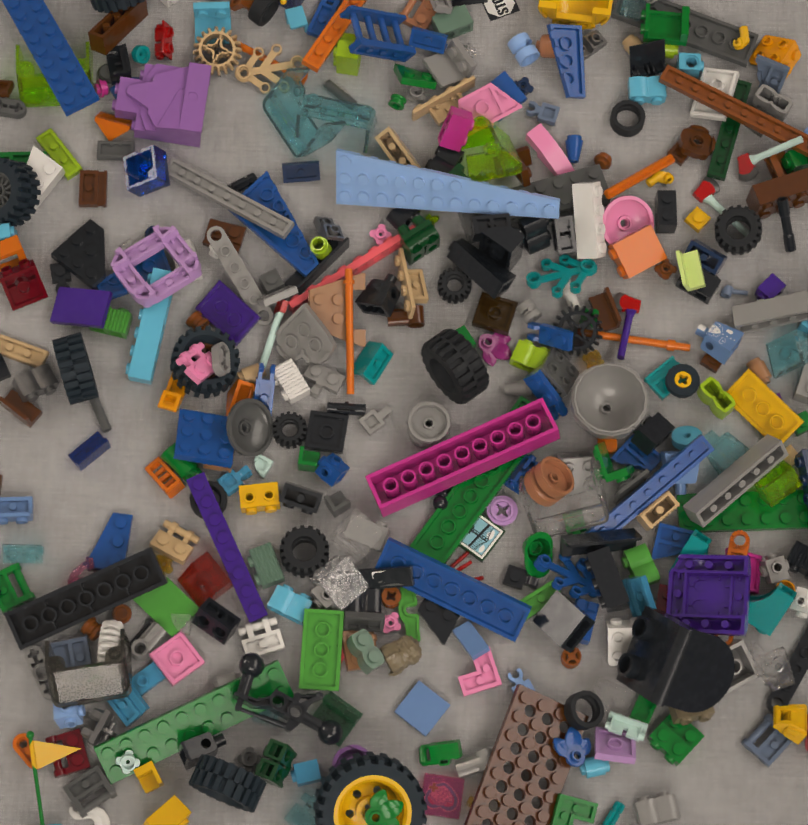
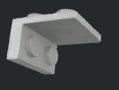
(452, 65)
(579, 465)

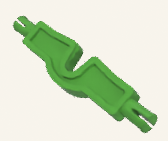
(410, 621)

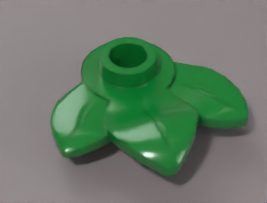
(385, 808)

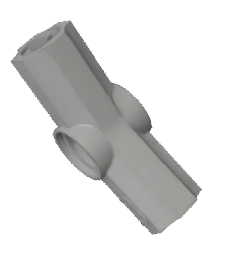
(476, 763)

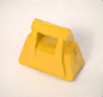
(793, 723)

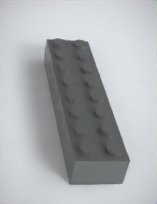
(556, 186)

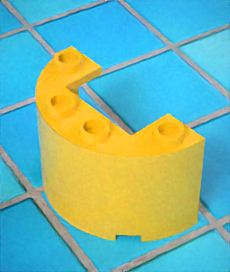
(576, 12)

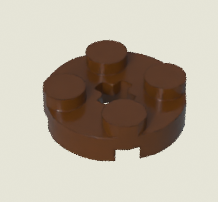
(693, 150)

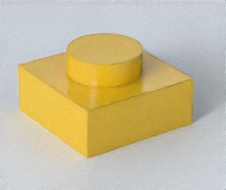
(697, 219)

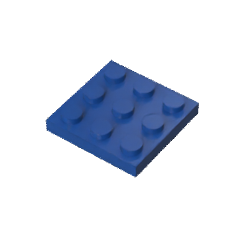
(203, 439)

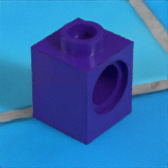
(770, 288)

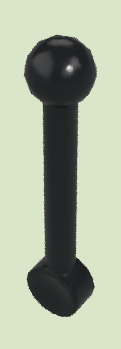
(148, 622)

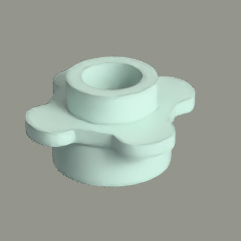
(126, 768)

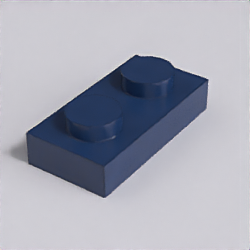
(301, 171)

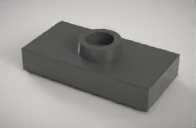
(114, 149)
(358, 620)

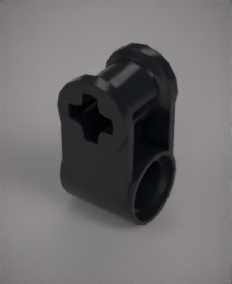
(401, 216)

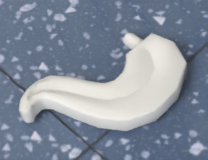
(98, 815)

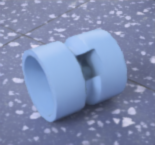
(525, 51)

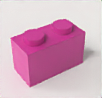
(455, 129)

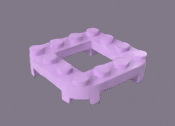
(161, 238)

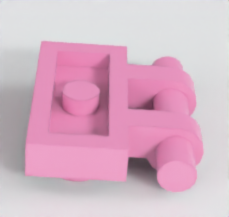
(201, 368)

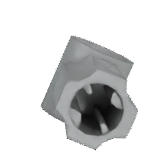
(149, 640)

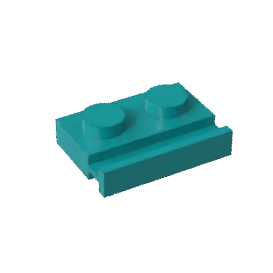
(656, 379)

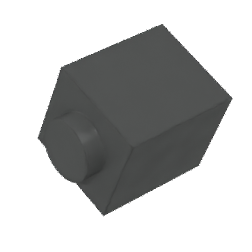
(271, 281)

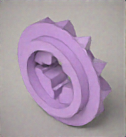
(502, 502)

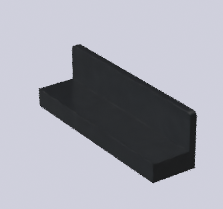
(303, 283)
(588, 542)

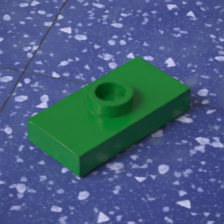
(642, 710)

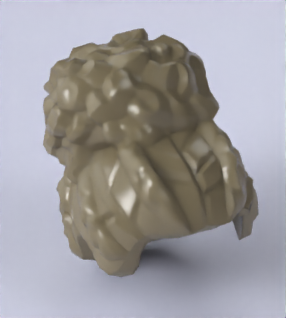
(401, 654)

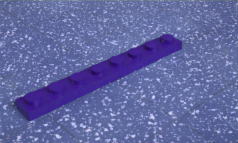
(226, 547)

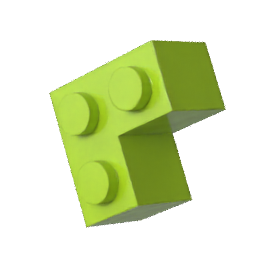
(344, 60)

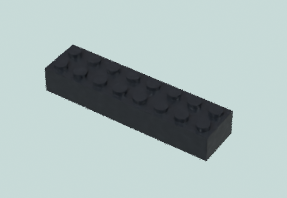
(86, 598)

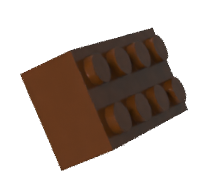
(763, 195)

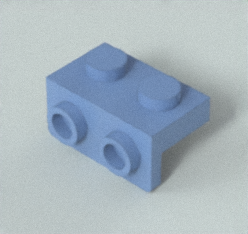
(16, 510)

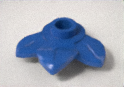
(573, 745)

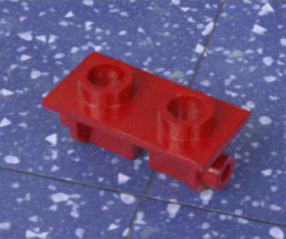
(164, 33)

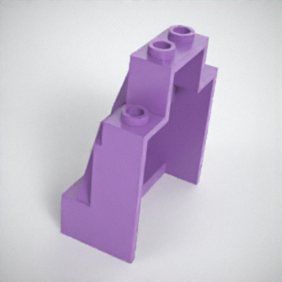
(165, 102)

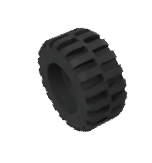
(455, 366)

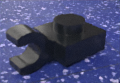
(517, 577)

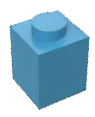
(306, 773)

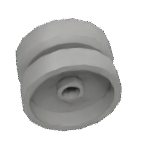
(428, 414)

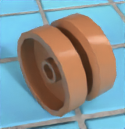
(549, 481)

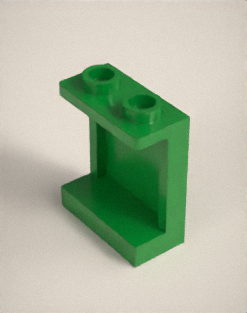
(665, 25)

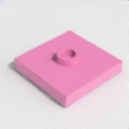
(176, 658)

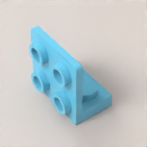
(210, 15)

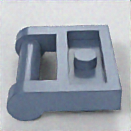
(771, 747)

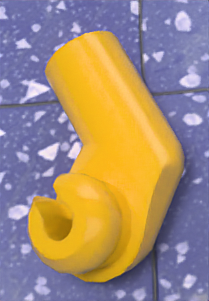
(743, 40)
(660, 177)

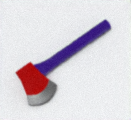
(630, 306)

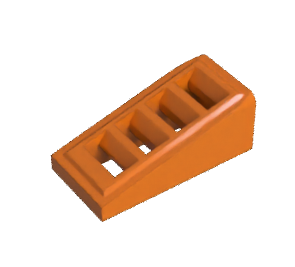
(173, 486)

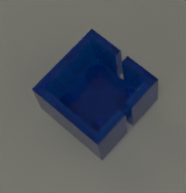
(152, 173)

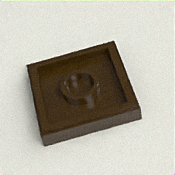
(494, 314)

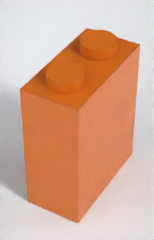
(636, 252)

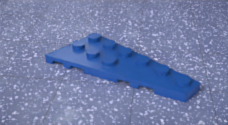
(294, 247)

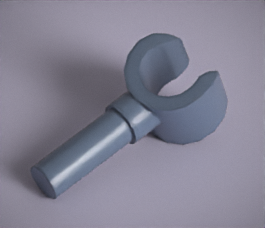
(728, 290)

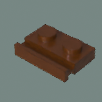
(93, 188)
(234, 232)

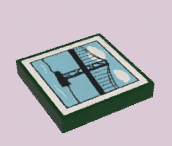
(482, 538)

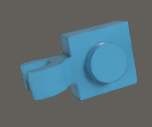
(232, 481)

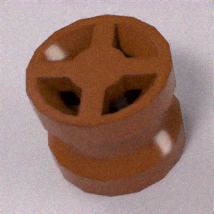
(197, 320)
(392, 600)
(91, 628)
(574, 655)

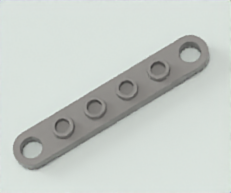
(238, 273)

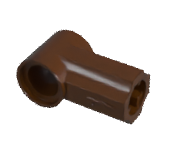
(400, 318)

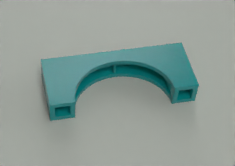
(765, 609)

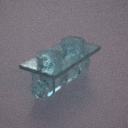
(22, 553)

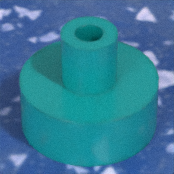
(141, 54)

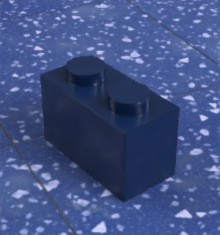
(710, 258)

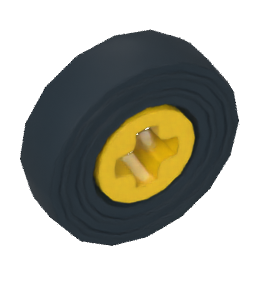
(679, 389)

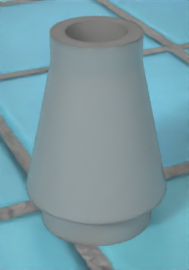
(518, 388)

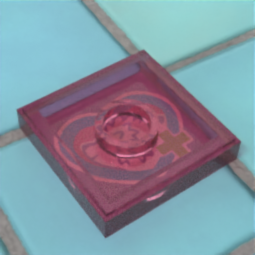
(443, 795)

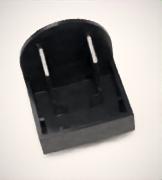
(675, 663)

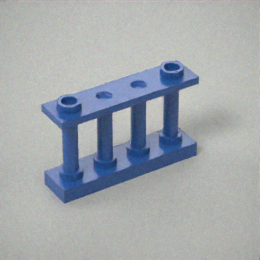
(373, 47)

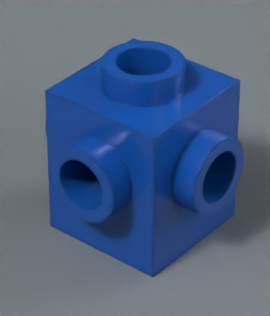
(331, 469)

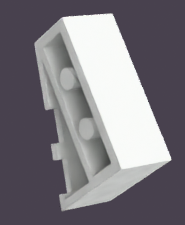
(48, 173)

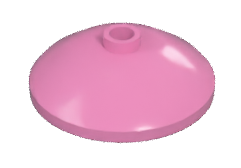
(630, 209)

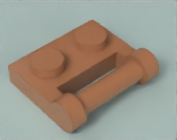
(423, 15)

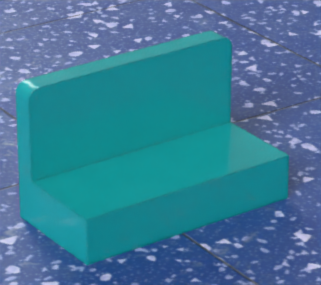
(372, 361)

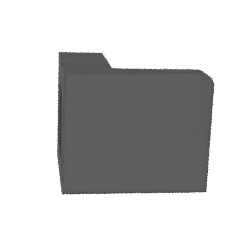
(337, 503)

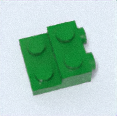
(674, 740)

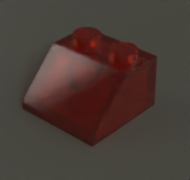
(204, 579)

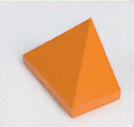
(112, 126)
(240, 390)

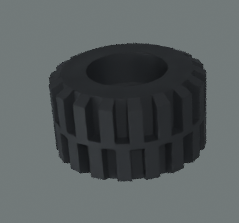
(743, 215)
(299, 536)

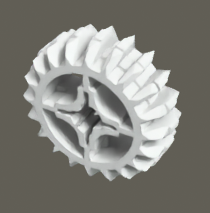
(109, 637)

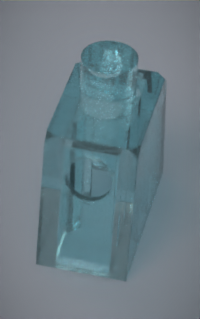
(726, 450)

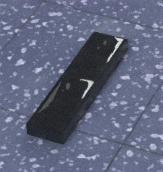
(388, 577)

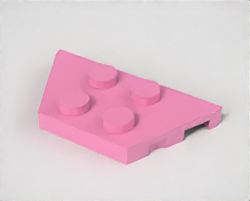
(489, 102)

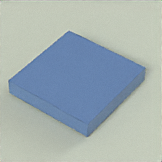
(422, 708)

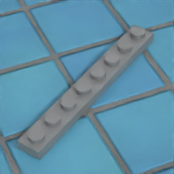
(229, 198)

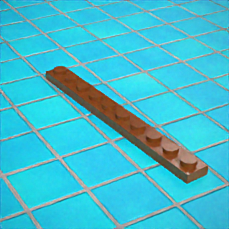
(732, 108)

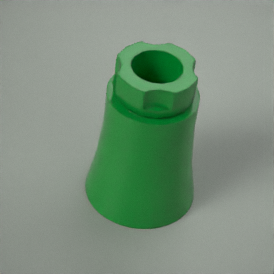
(183, 468)

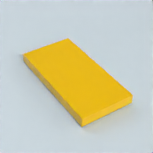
(763, 407)

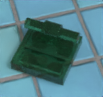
(339, 710)

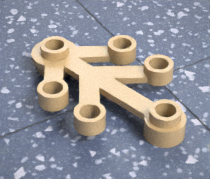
(265, 68)

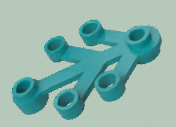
(584, 268)

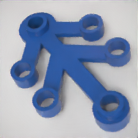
(543, 563)

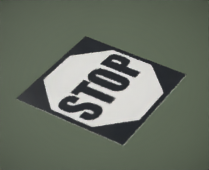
(500, 8)

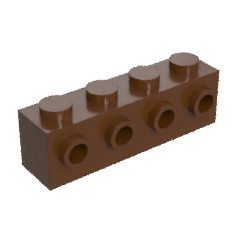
(116, 27)

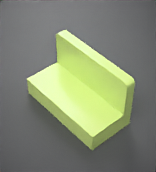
(691, 270)

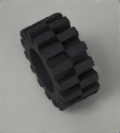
(454, 295)
(289, 419)

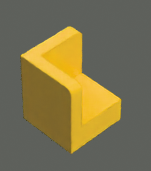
(148, 777)

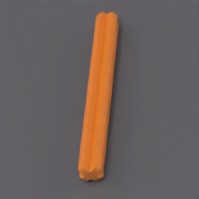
(639, 176)

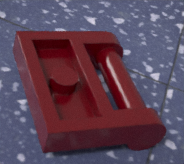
(77, 760)

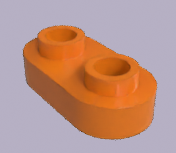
(24, 753)

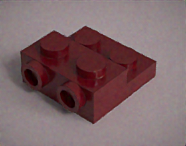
(22, 284)

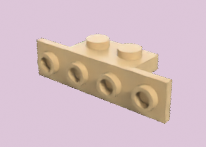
(439, 105)
(412, 284)

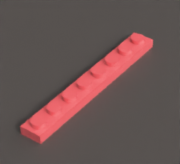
(358, 265)

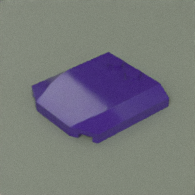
(711, 593)

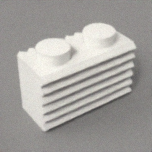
(291, 382)

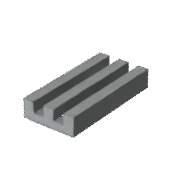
(277, 295)

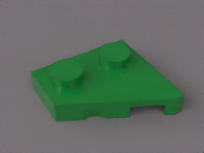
(414, 77)

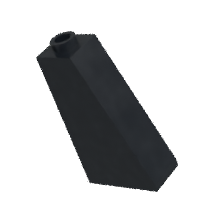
(480, 268)

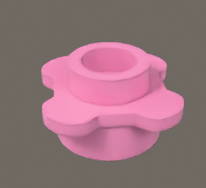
(375, 234)
(395, 626)

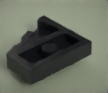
(439, 619)

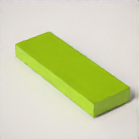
(59, 153)

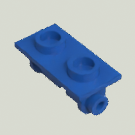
(524, 466)

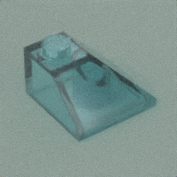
(788, 352)

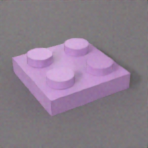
(613, 747)

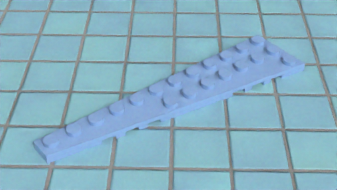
(394, 185)

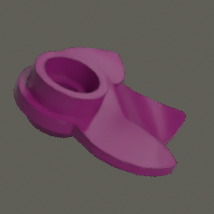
(496, 349)

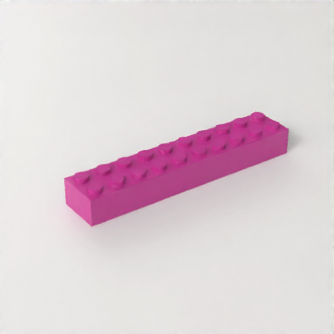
(463, 457)

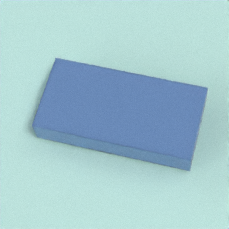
(471, 640)

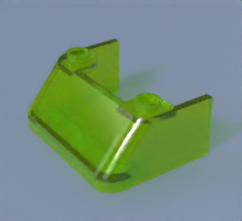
(34, 88)
(498, 154)

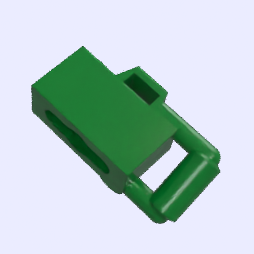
(440, 751)

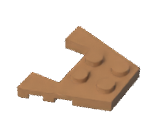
(329, 306)

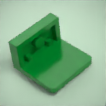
(607, 471)

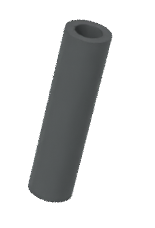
(339, 93)
(100, 414)

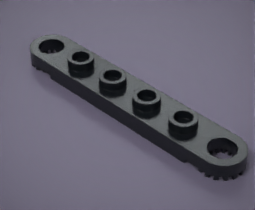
(799, 667)

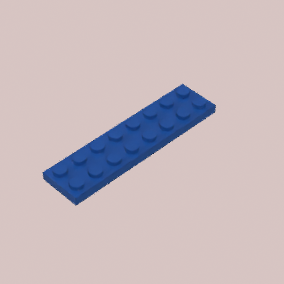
(458, 591)

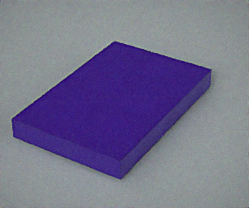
(81, 307)
(228, 312)

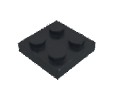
(326, 432)

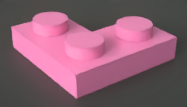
(483, 678)

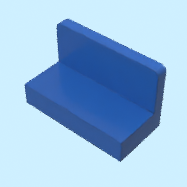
(428, 40)

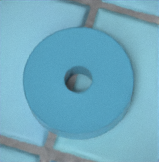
(683, 436)

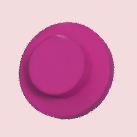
(101, 88)

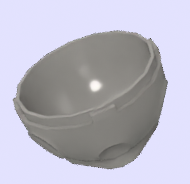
(612, 388)

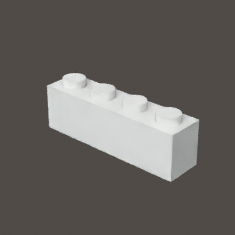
(589, 220)

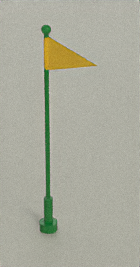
(42, 755)

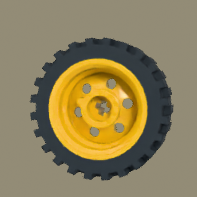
(364, 774)

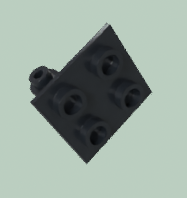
(647, 58)

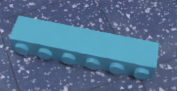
(148, 336)

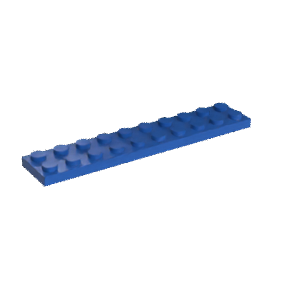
(52, 54)

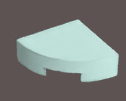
(262, 465)

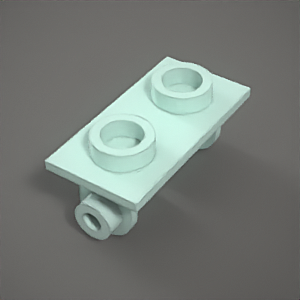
(635, 728)

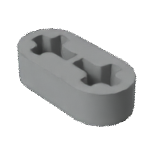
(220, 359)

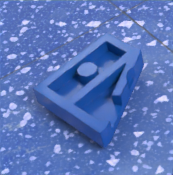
(630, 454)
(669, 540)

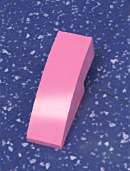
(548, 151)

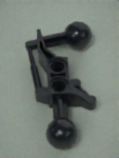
(252, 666)

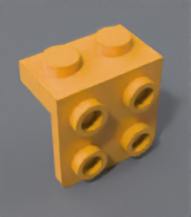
(778, 49)

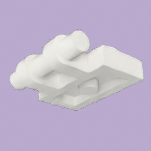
(263, 643)

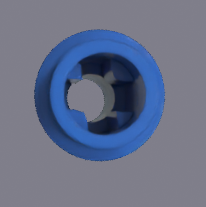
(573, 147)

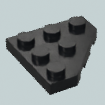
(84, 254)

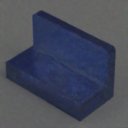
(89, 451)

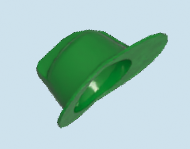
(532, 547)

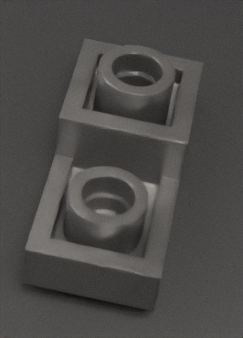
(593, 43)
(327, 228)

